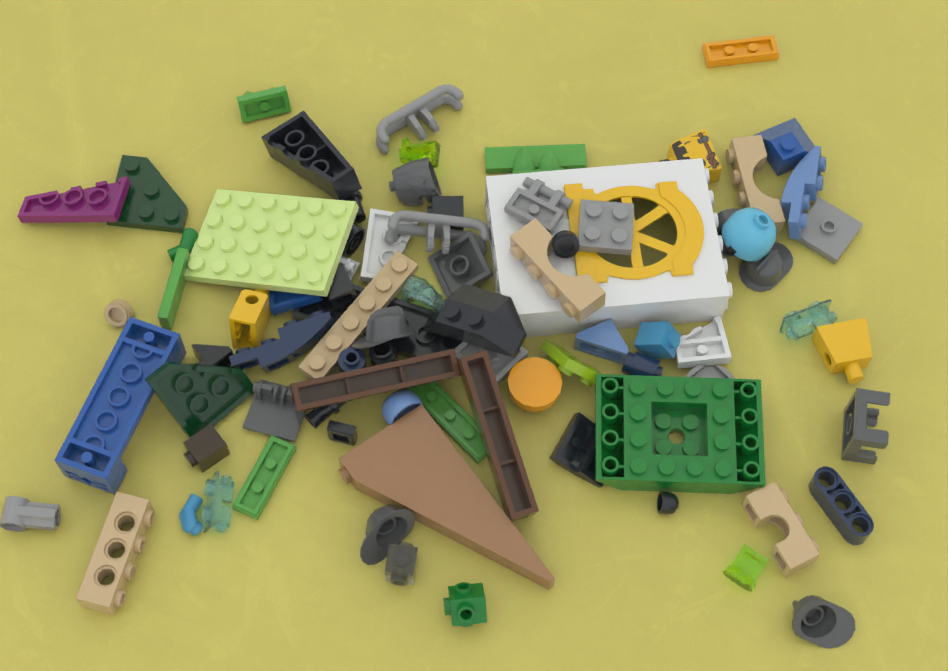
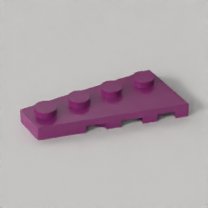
(77, 205)

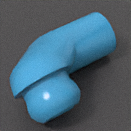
(188, 515)

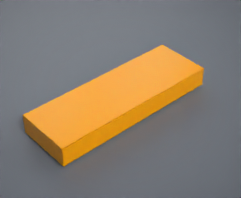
(740, 51)

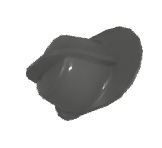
(767, 271)
(384, 326)
(385, 527)
(822, 622)

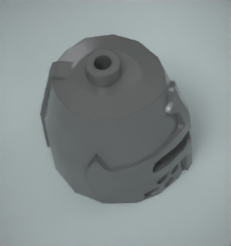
(415, 181)

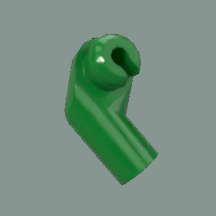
(187, 241)

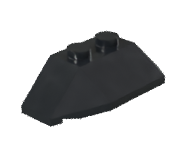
(479, 319)

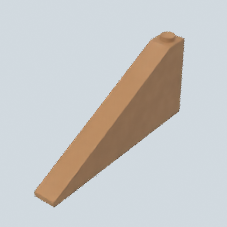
(422, 471)

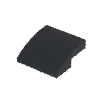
(577, 449)

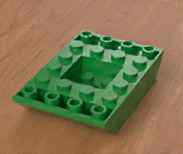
(718, 427)

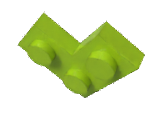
(568, 363)

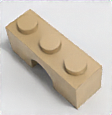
(772, 507)

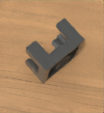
(855, 425)

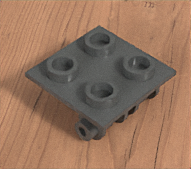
(273, 411)

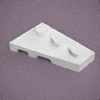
(376, 250)

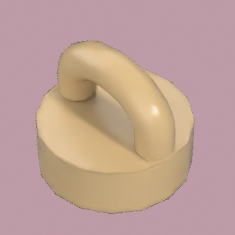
(118, 312)

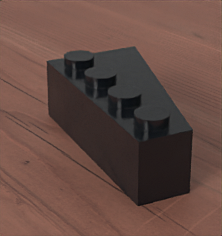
(312, 156)

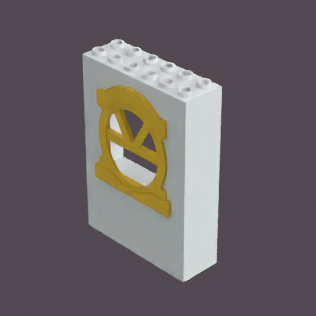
(678, 289)

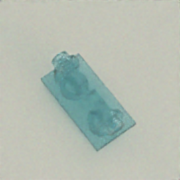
(798, 323)
(214, 513)

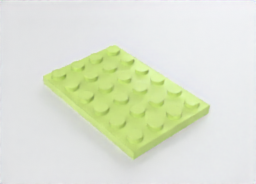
(271, 242)

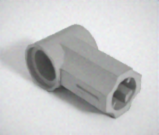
(22, 513)

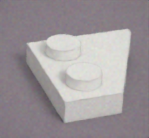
(704, 346)

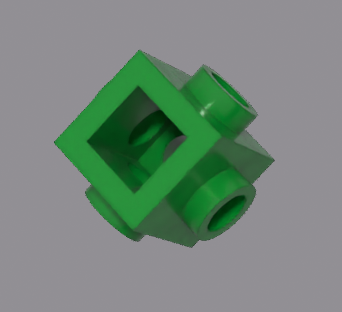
(466, 604)

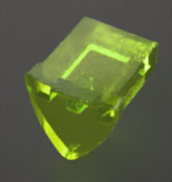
(746, 568)

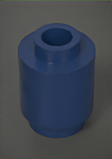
(351, 359)
(641, 365)

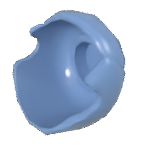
(399, 404)

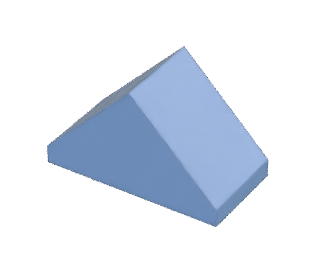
(602, 341)

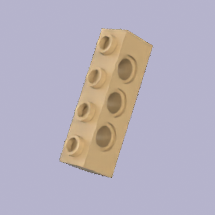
(123, 510)

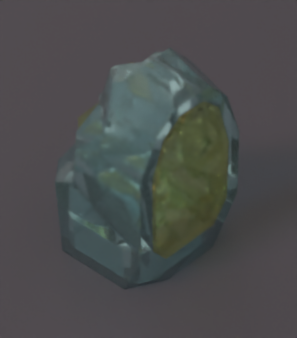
(421, 293)

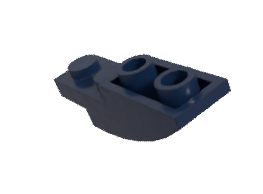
(294, 341)

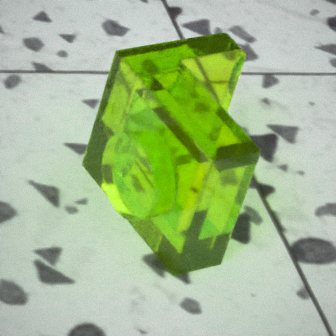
(418, 151)

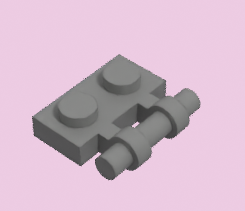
(528, 206)

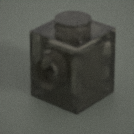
(401, 564)

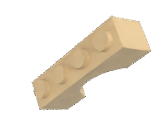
(747, 158)
(577, 294)

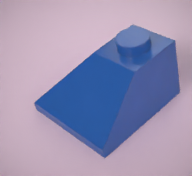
(786, 145)

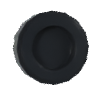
(565, 244)

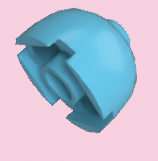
(749, 233)

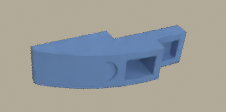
(801, 189)

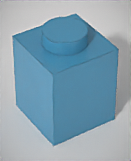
(657, 339)

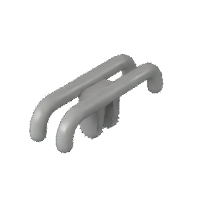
(418, 109)
(437, 227)

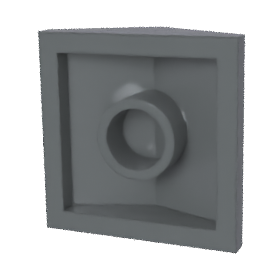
(461, 265)

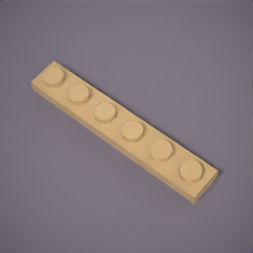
(353, 322)

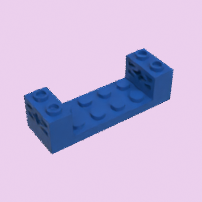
(117, 405)

